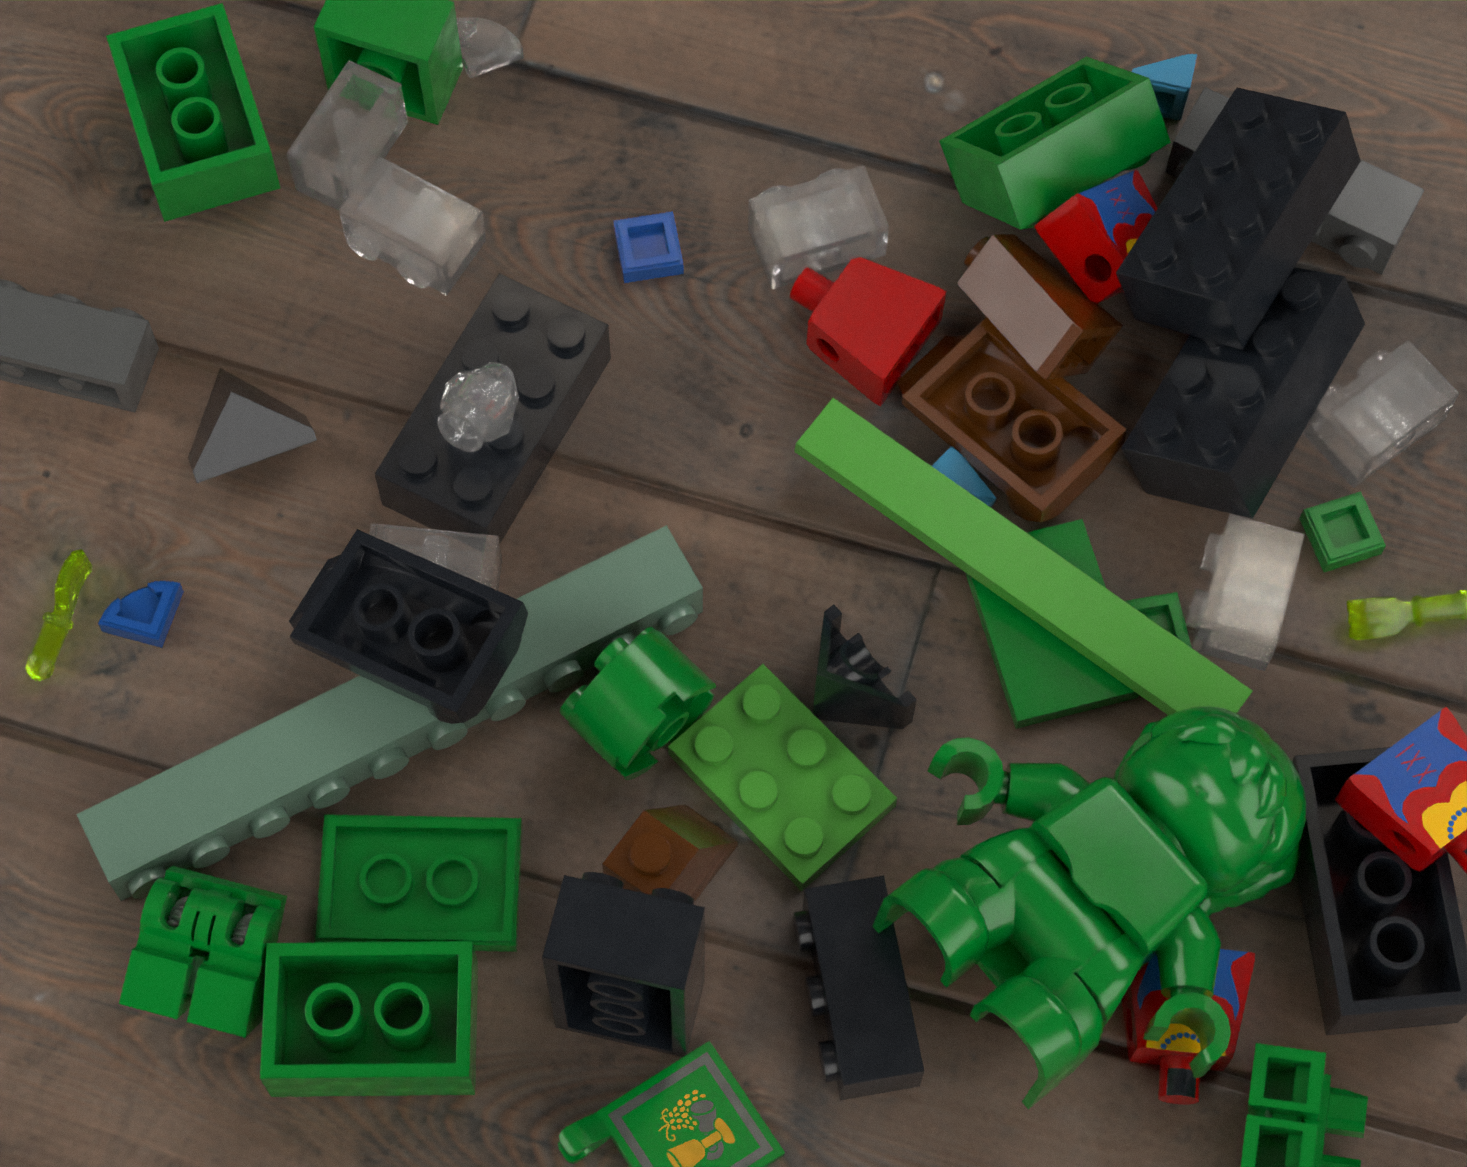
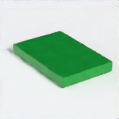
(1035, 668)
(420, 880)

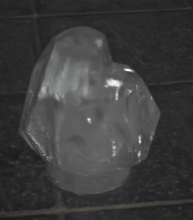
(478, 406)

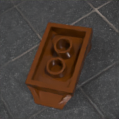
(1017, 429)

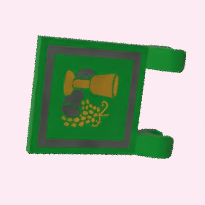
(679, 1119)

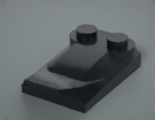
(411, 626)

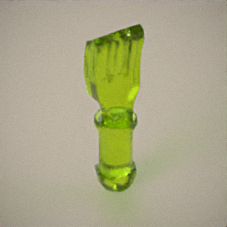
(1388, 616)
(56, 624)

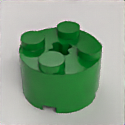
(638, 701)

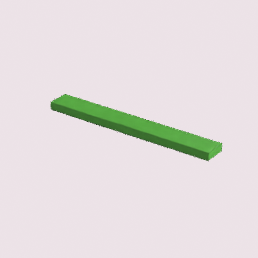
(1015, 565)

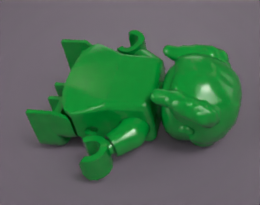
(1108, 880)

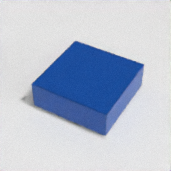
(648, 247)

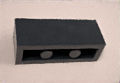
(858, 990)

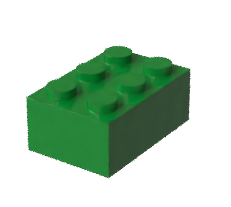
(193, 112)
(1055, 142)
(369, 1019)

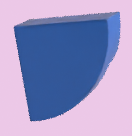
(144, 613)

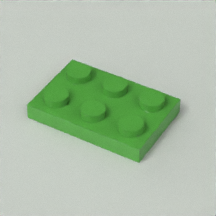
(782, 776)

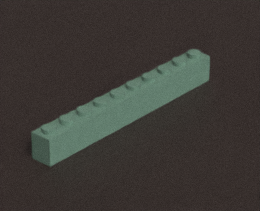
(369, 731)

